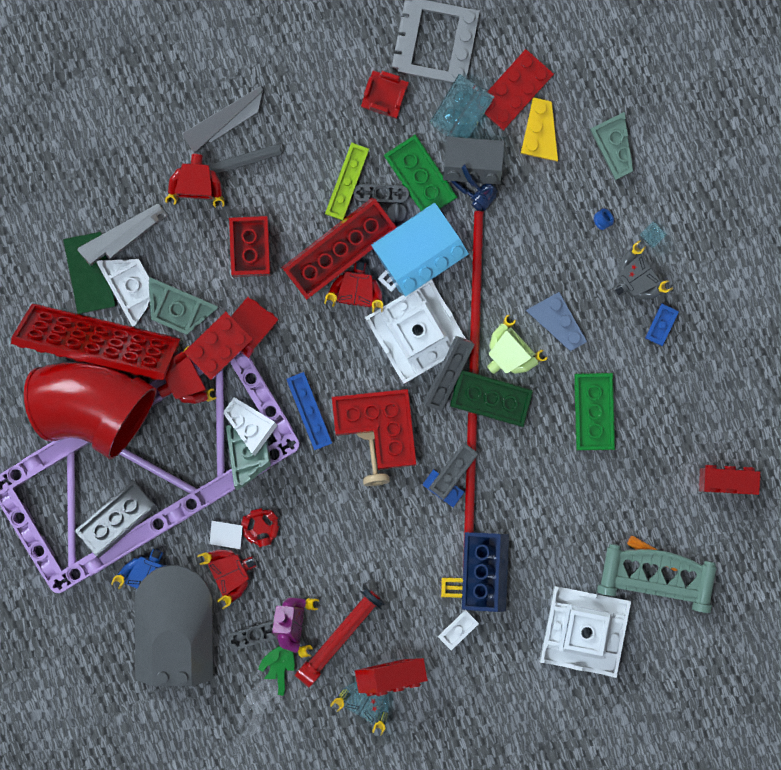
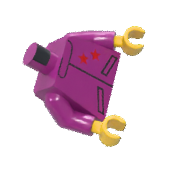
(288, 624)

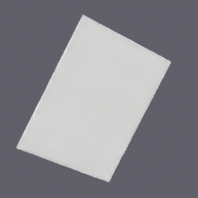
(225, 534)

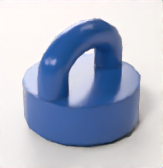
(603, 219)

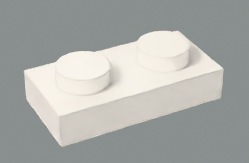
(458, 630)

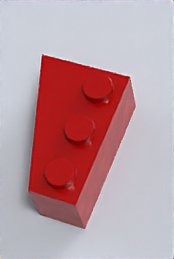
(729, 480)

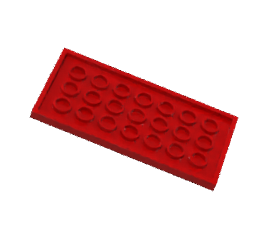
(96, 341)

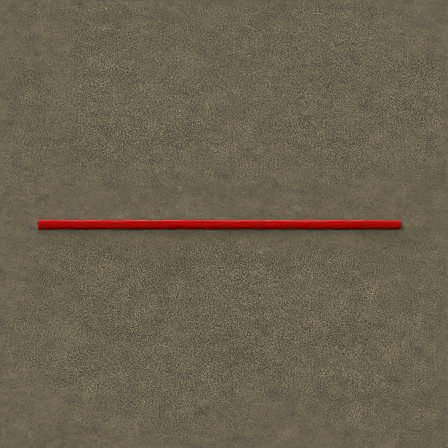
(474, 365)

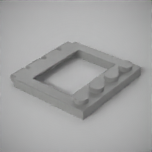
(462, 45)

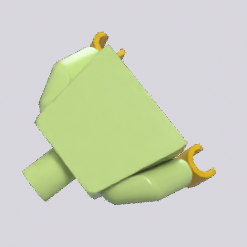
(510, 351)

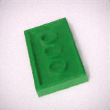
(419, 174)
(594, 411)

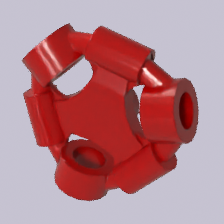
(260, 526)

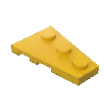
(540, 132)

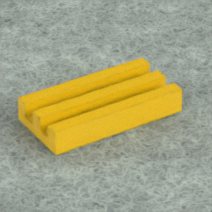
(443, 587)

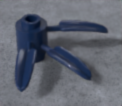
(484, 195)

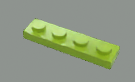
(347, 181)

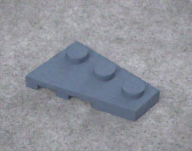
(558, 321)

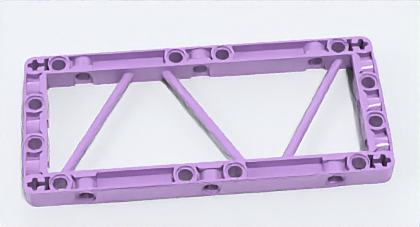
(145, 531)

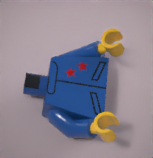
(138, 569)

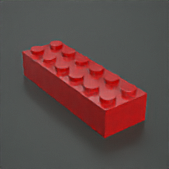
(338, 248)

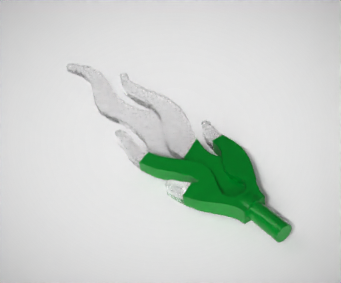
(264, 691)

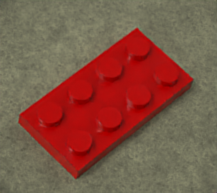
(516, 89)

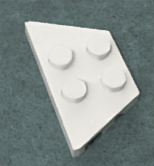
(129, 285)

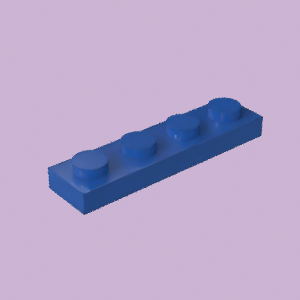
(309, 411)

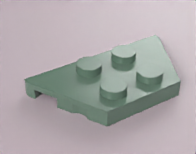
(176, 308)
(243, 463)

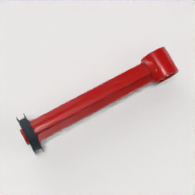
(311, 670)

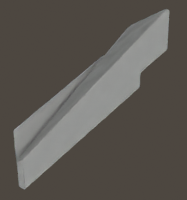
(224, 120)
(122, 236)

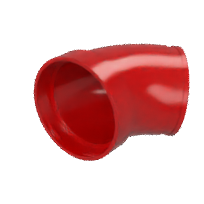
(87, 404)

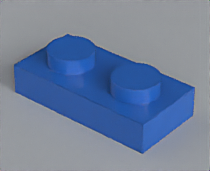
(661, 324)
(453, 496)

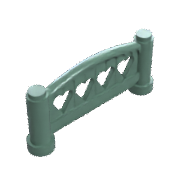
(698, 591)

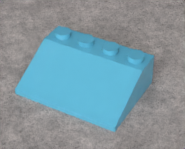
(419, 249)

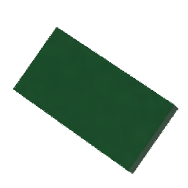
(88, 282)
(491, 398)

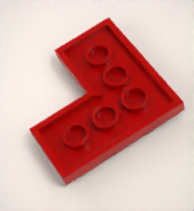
(386, 416)

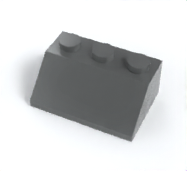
(480, 156)

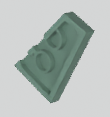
(613, 143)

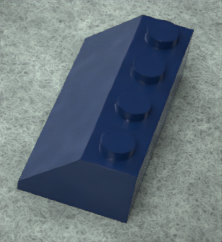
(485, 572)

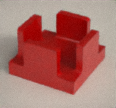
(384, 94)

